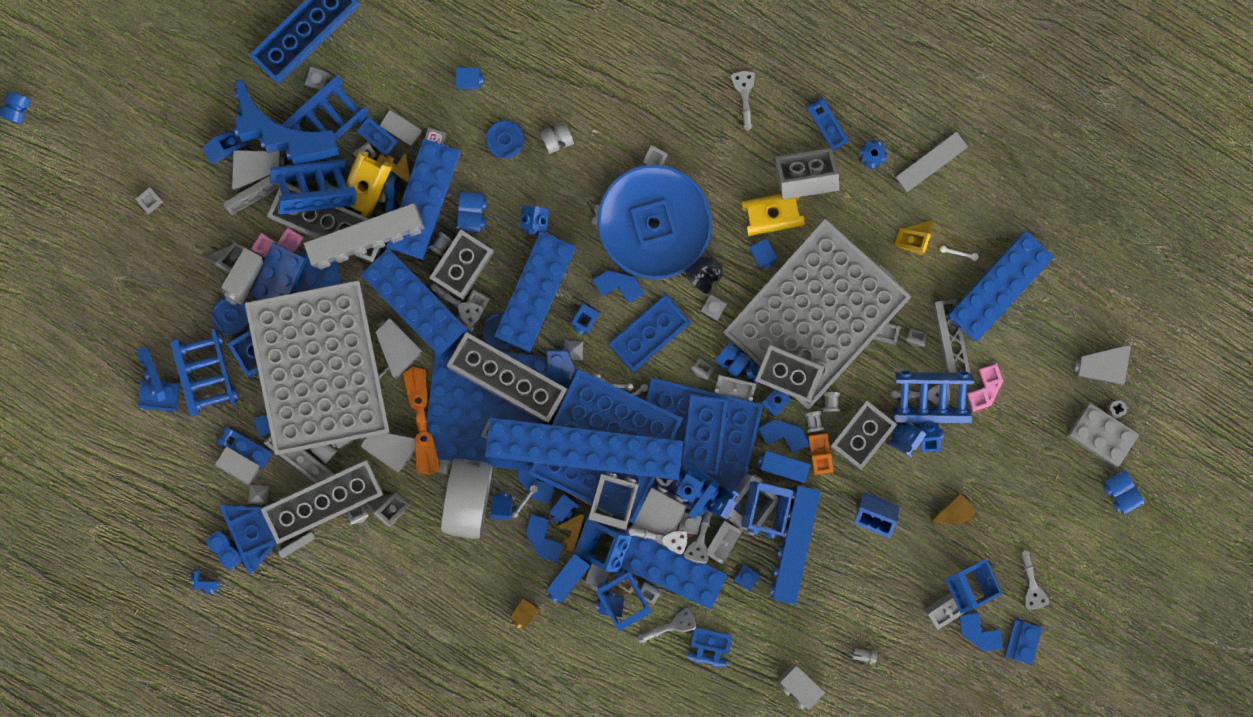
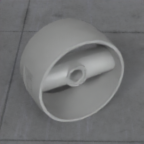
(466, 498)

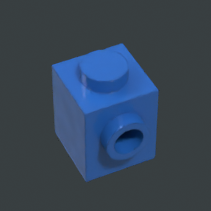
(615, 603)

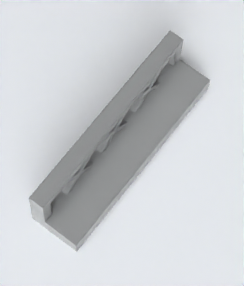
(945, 338)

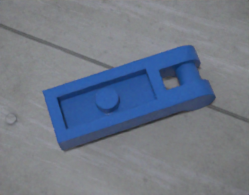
(827, 124)
(150, 373)
(245, 447)

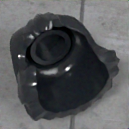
(704, 274)

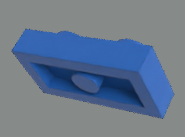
(377, 136)

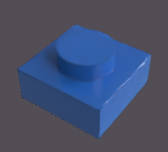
(746, 578)

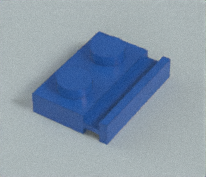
(148, 401)
(906, 438)
(723, 502)
(1023, 642)

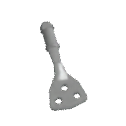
(744, 91)
(462, 307)
(931, 394)
(665, 538)
(699, 543)
(1033, 588)
(674, 625)

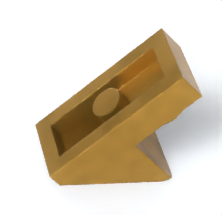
(401, 169)
(575, 526)

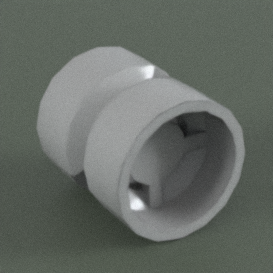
(557, 137)

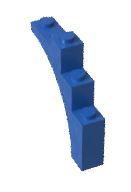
(299, 145)

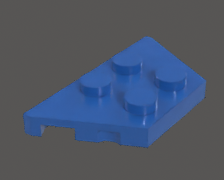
(249, 533)

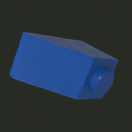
(223, 146)
(501, 506)

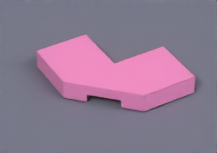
(289, 240)
(992, 382)

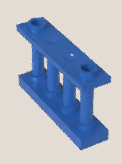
(321, 100)
(312, 200)
(185, 368)
(936, 415)

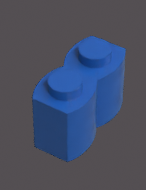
(470, 212)
(1123, 492)
(227, 554)

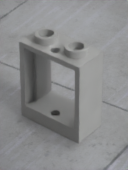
(742, 488)
(606, 519)

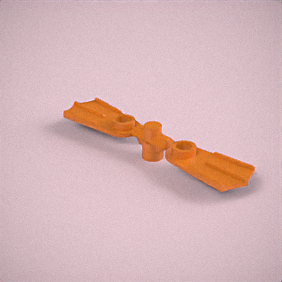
(426, 454)

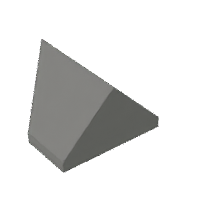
(226, 257)
(388, 508)

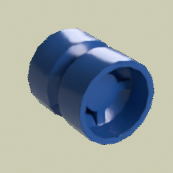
(14, 107)
(732, 360)

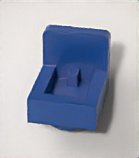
(207, 586)

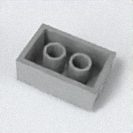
(807, 173)
(461, 264)
(790, 373)
(863, 435)
(1102, 435)
(798, 684)

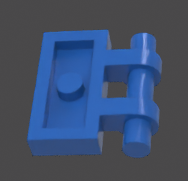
(710, 641)

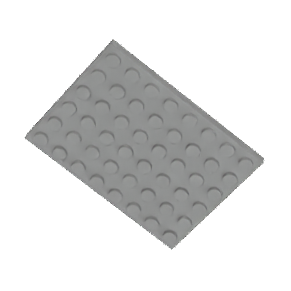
(820, 306)
(317, 367)

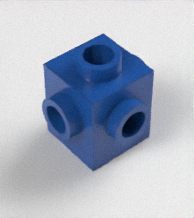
(873, 161)
(534, 219)
(933, 437)
(690, 486)

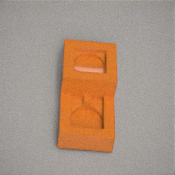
(820, 453)

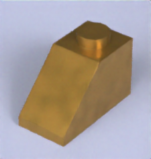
(956, 512)
(524, 614)

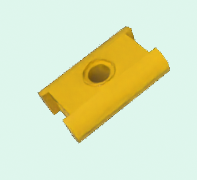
(374, 174)
(762, 223)

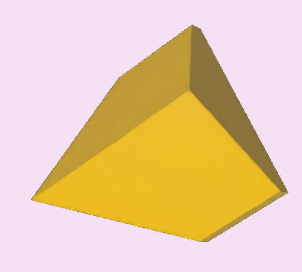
(914, 237)

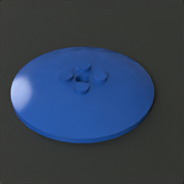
(681, 215)

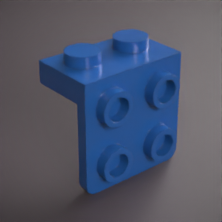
(710, 492)

